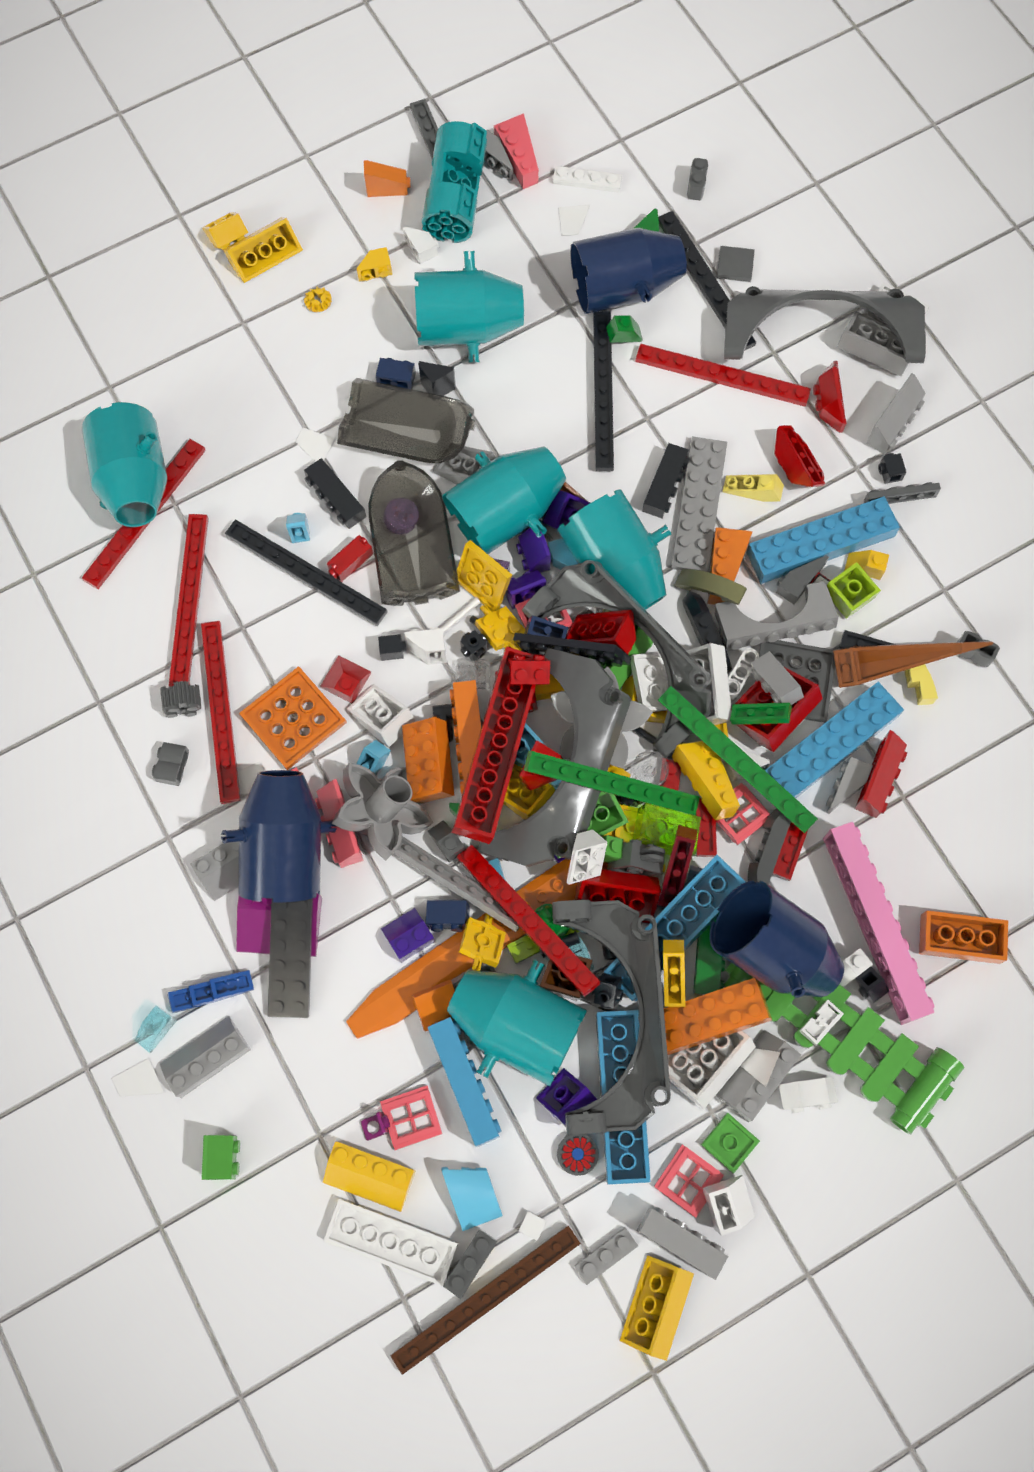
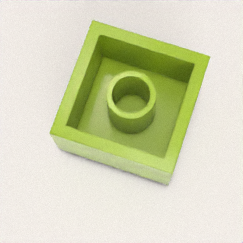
(852, 590)

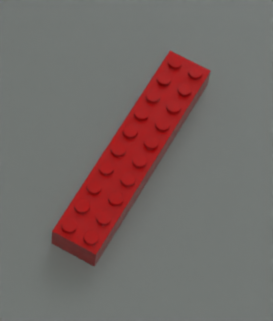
(494, 755)

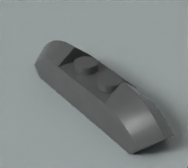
(777, 828)

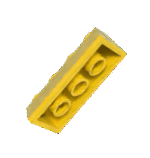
(263, 249)
(368, 1176)
(656, 1308)

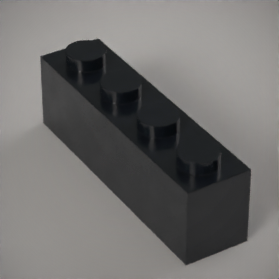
(665, 481)
(335, 493)

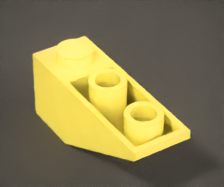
(757, 487)

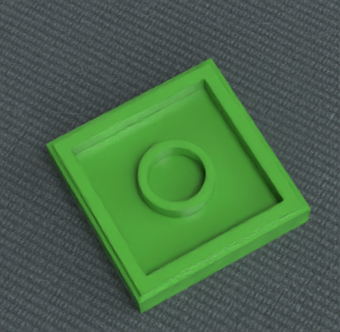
(730, 1143)

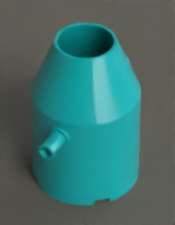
(466, 307)
(125, 461)
(505, 496)
(618, 540)
(516, 1021)

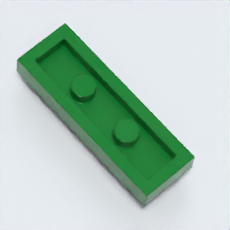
(760, 713)

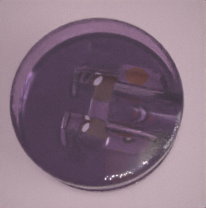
(400, 516)

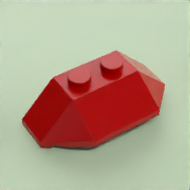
(830, 398)
(797, 458)

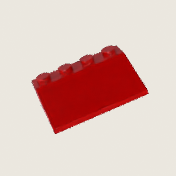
(773, 735)

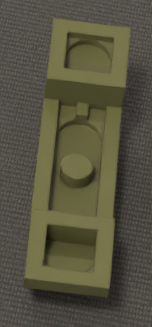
(711, 584)

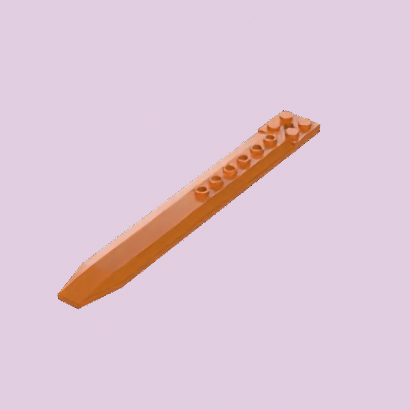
(394, 998)

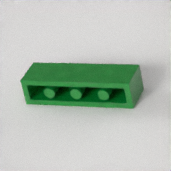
(707, 966)

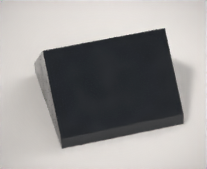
(437, 378)

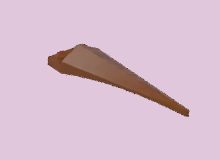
(867, 663)

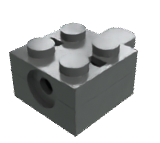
(639, 859)

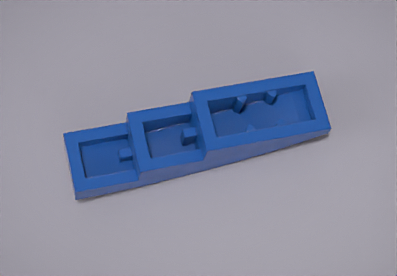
(210, 991)

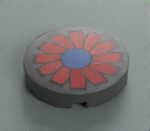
(577, 1154)

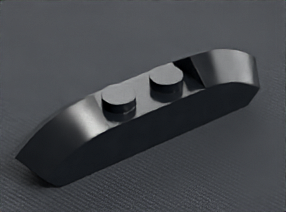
(703, 622)

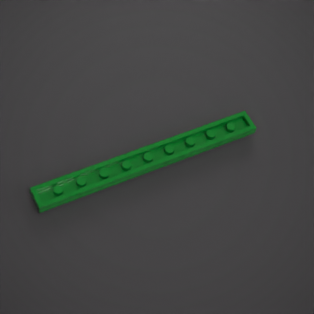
(737, 759)
(610, 782)

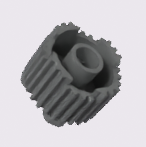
(180, 699)

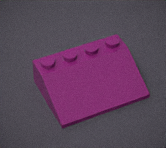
(255, 925)

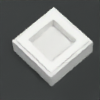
(532, 1225)

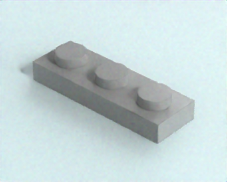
(606, 1256)

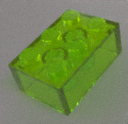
(659, 825)

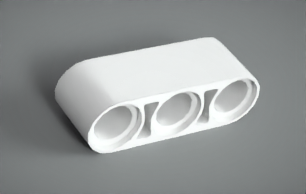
(744, 667)

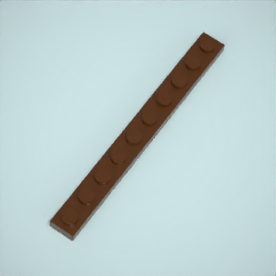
(484, 1300)

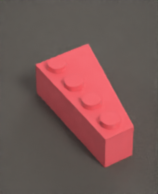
(519, 149)

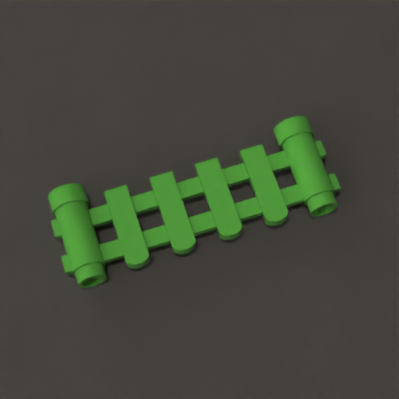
(931, 1080)

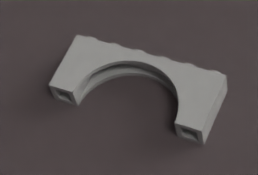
(741, 631)

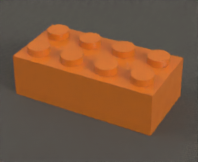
(428, 760)
(963, 937)

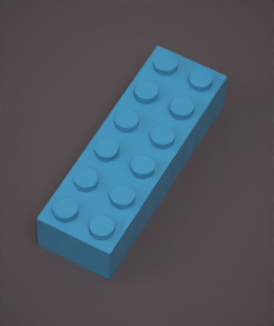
(463, 1081)

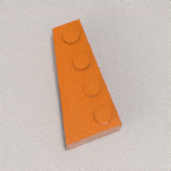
(727, 555)

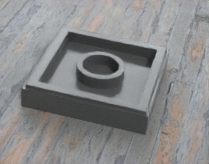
(735, 263)

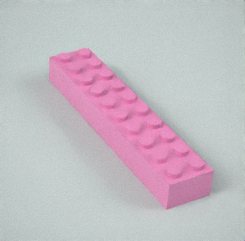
(878, 923)

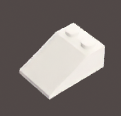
(381, 714)

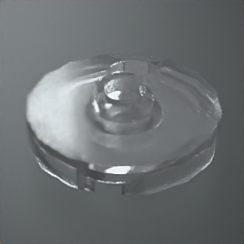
(648, 760)

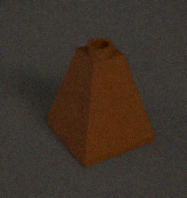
(557, 983)

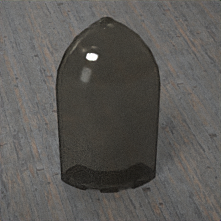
(405, 422)
(415, 563)

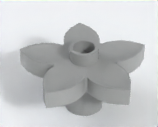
(635, 717)
(380, 808)

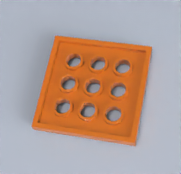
(291, 730)

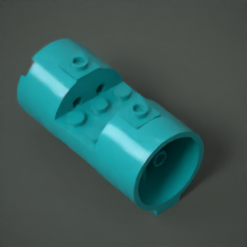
(454, 181)

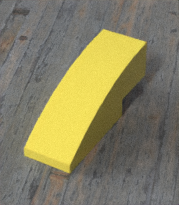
(923, 683)

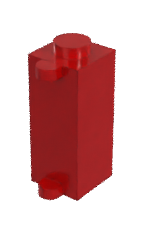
(349, 558)

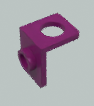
(383, 1122)

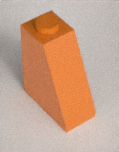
(385, 180)

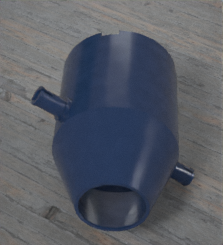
(625, 267)
(279, 839)
(776, 942)

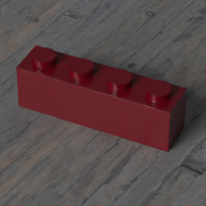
(678, 864)

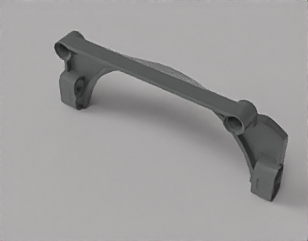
(899, 312)
(579, 588)
(597, 727)
(632, 1097)

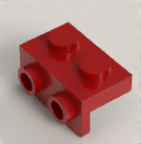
(529, 670)

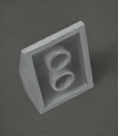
(462, 465)

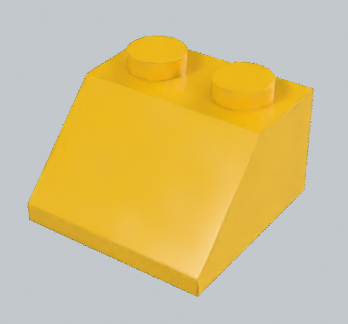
(225, 230)

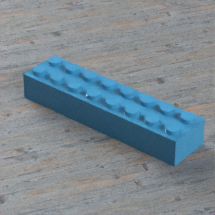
(827, 536)
(835, 740)
(688, 913)
(624, 1150)

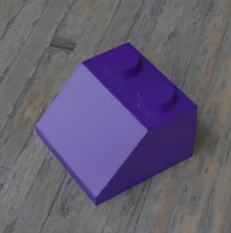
(562, 509)
(534, 551)
(524, 587)
(408, 935)
(565, 1095)

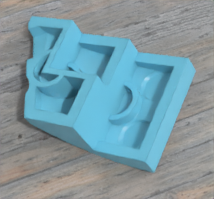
(472, 1196)

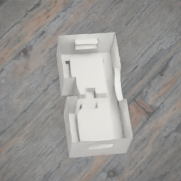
(824, 1021)

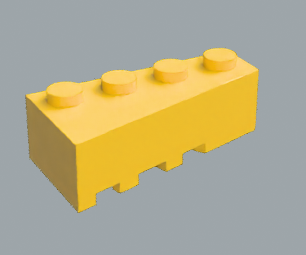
(707, 778)

